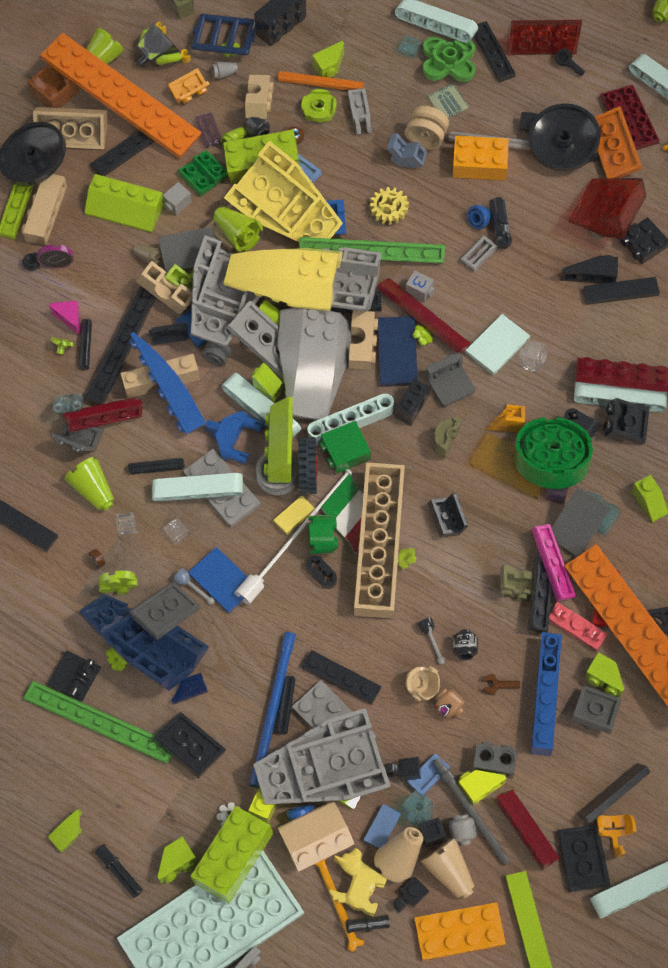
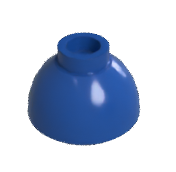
(478, 216)
(298, 811)

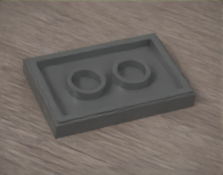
(182, 247)
(579, 521)
(164, 610)

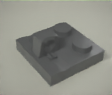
(596, 710)

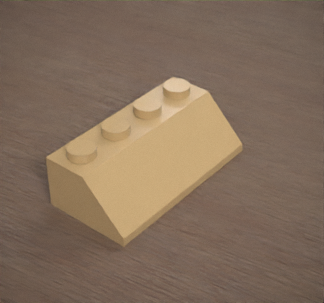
(79, 126)

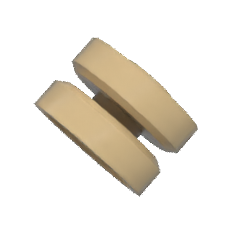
(427, 127)

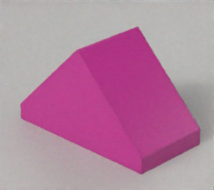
(67, 313)

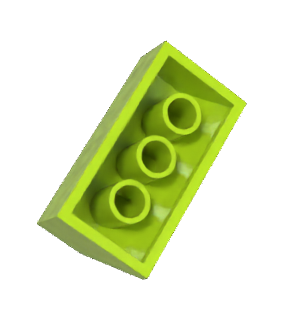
(124, 203)
(280, 442)

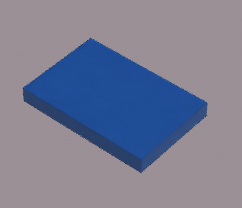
(219, 579)

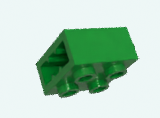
(345, 447)

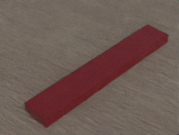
(424, 315)

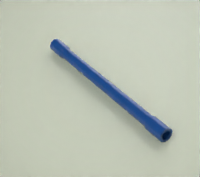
(286, 650)

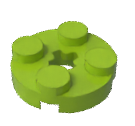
(321, 114)
(119, 583)

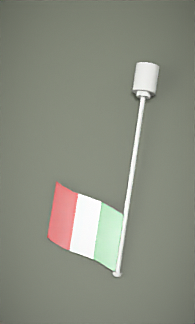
(342, 502)

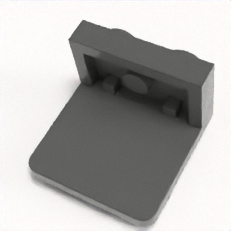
(449, 379)
(80, 440)

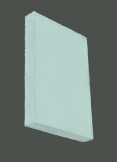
(497, 344)

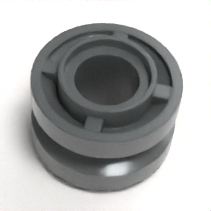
(216, 354)

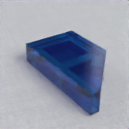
(190, 688)

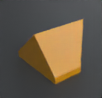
(509, 420)

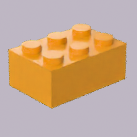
(480, 158)

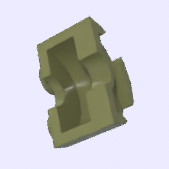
(444, 433)
(515, 583)

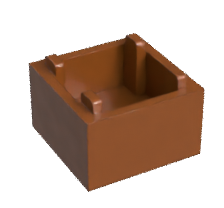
(52, 87)

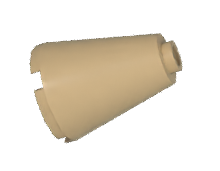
(399, 855)
(450, 868)

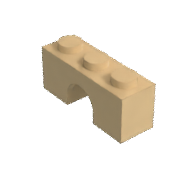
(259, 96)
(155, 282)
(361, 354)

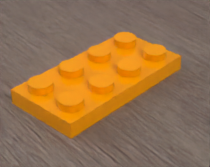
(459, 931)

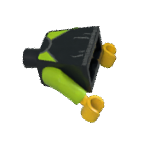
(159, 48)

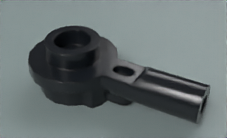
(564, 58)
(30, 262)

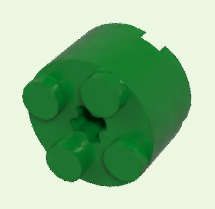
(322, 534)

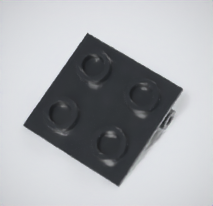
(74, 675)

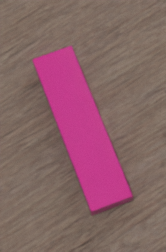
(553, 562)

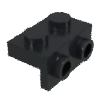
(448, 516)

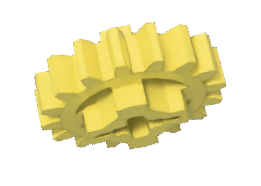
(389, 205)

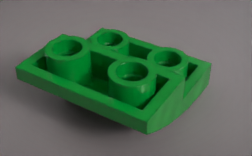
(203, 173)

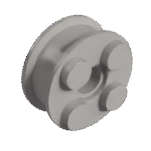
(275, 488)

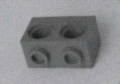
(494, 764)

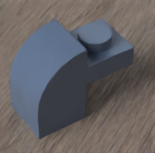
(406, 155)

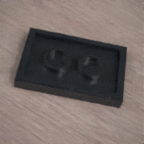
(189, 745)
(583, 858)

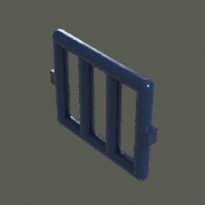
(228, 49)

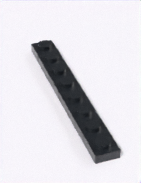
(120, 347)

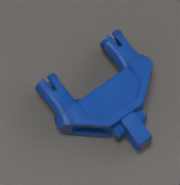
(228, 432)

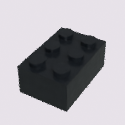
(278, 18)

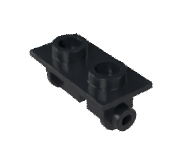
(169, 333)

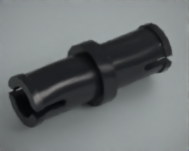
(367, 923)

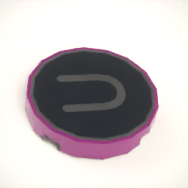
(55, 256)

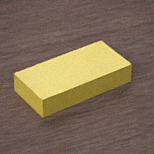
(294, 515)

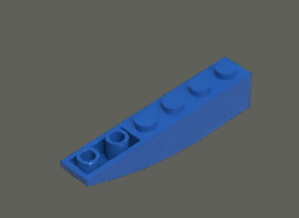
(170, 387)
(546, 694)

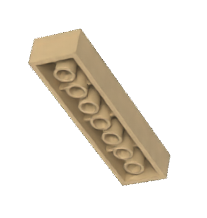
(379, 541)

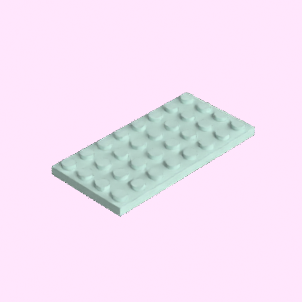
(207, 931)

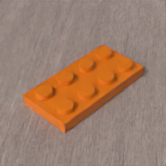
(616, 145)

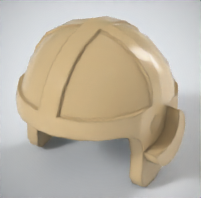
(422, 683)

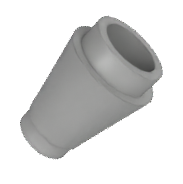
(223, 69)

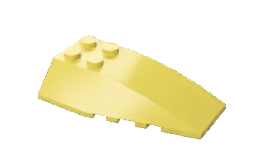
(283, 197)
(287, 275)

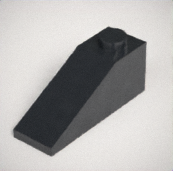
(594, 270)

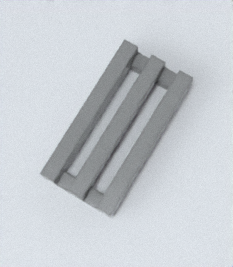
(464, 260)

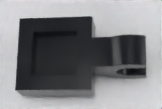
(407, 769)
(412, 893)

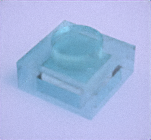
(409, 46)

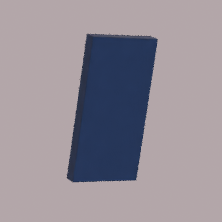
(397, 351)

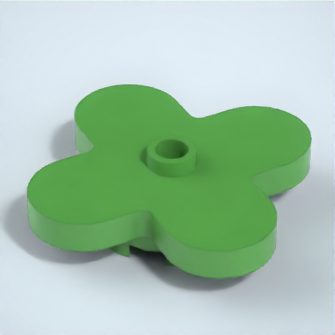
(448, 59)

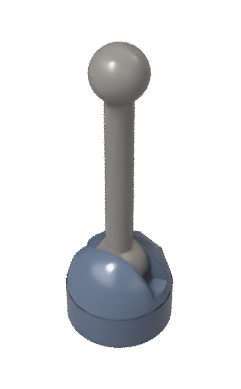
(183, 578)

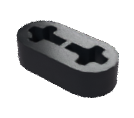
(324, 569)

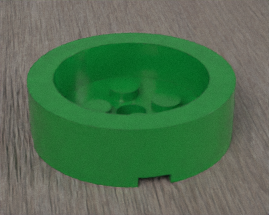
(553, 467)

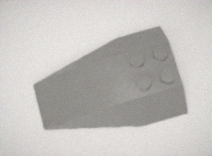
(356, 279)
(212, 301)
(313, 358)
(325, 764)

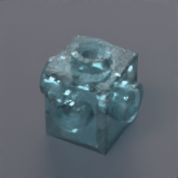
(414, 802)

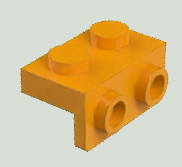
(188, 86)

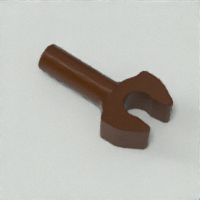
(498, 684)

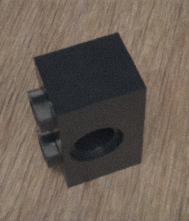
(412, 402)

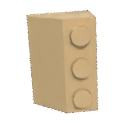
(316, 836)

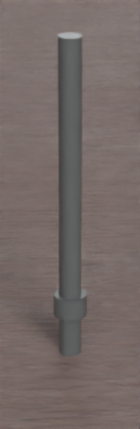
(448, 777)

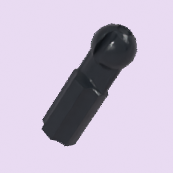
(500, 222)

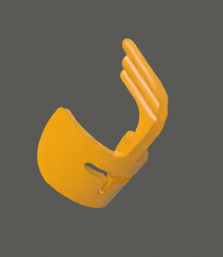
(625, 820)

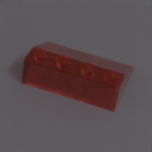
(542, 36)
(609, 206)

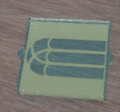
(448, 101)

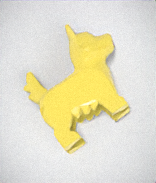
(362, 884)

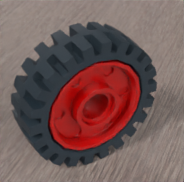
(307, 465)

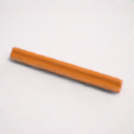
(319, 81)

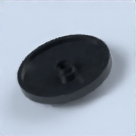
(564, 137)
(32, 153)

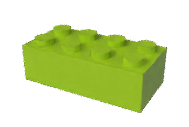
(244, 152)
(232, 854)

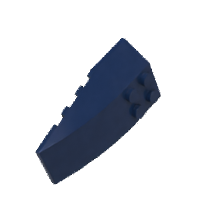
(162, 660)

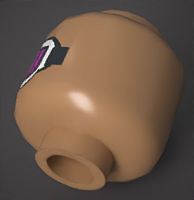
(449, 703)

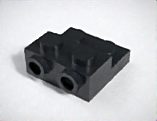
(644, 240)
(626, 421)

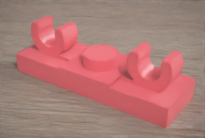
(577, 626)

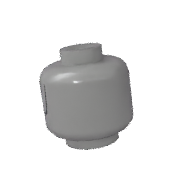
(462, 829)

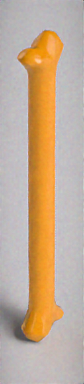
(352, 939)

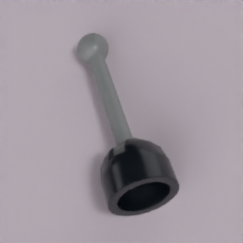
(427, 627)

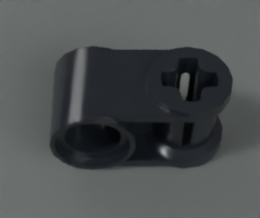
(586, 422)

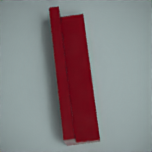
(103, 414)
(527, 829)

